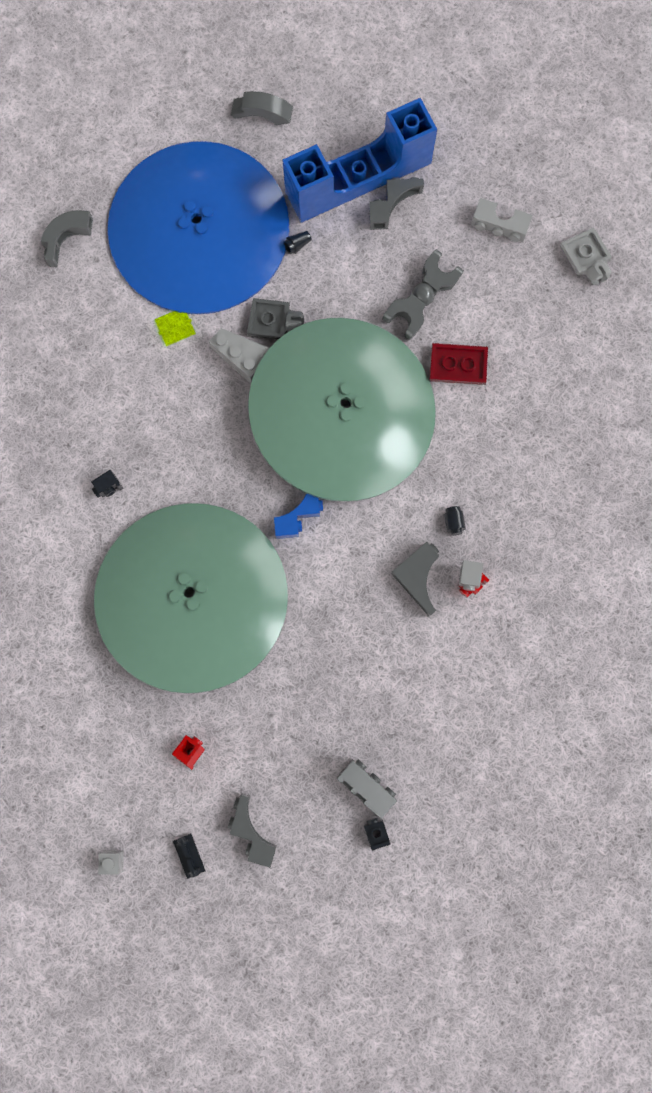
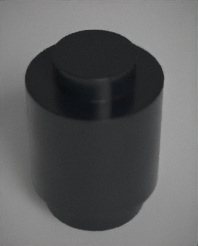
(454, 520)

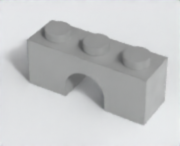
(513, 228)

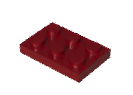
(459, 364)

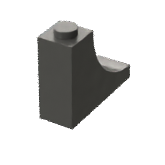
(413, 575)

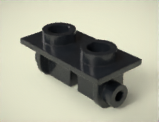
(189, 856)

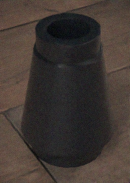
(297, 242)

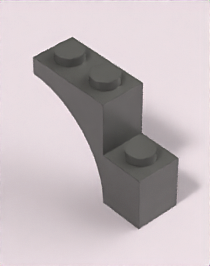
(396, 191)
(260, 850)

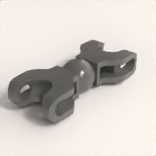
(422, 294)

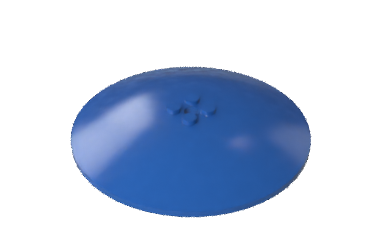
(204, 263)

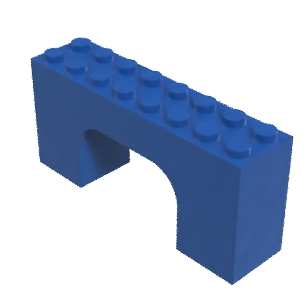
(400, 150)

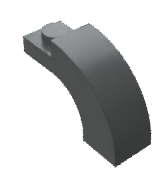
(262, 105)

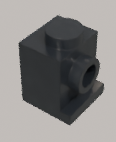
(106, 484)
(376, 842)

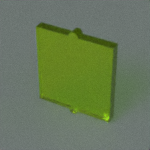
(174, 327)

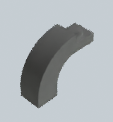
(62, 227)

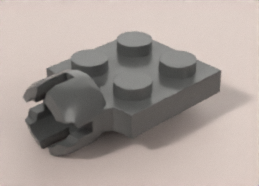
(272, 319)

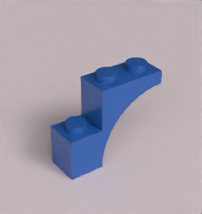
(288, 524)

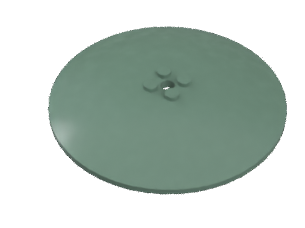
(334, 448)
(198, 639)

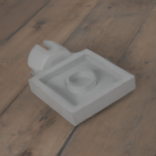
(588, 255)

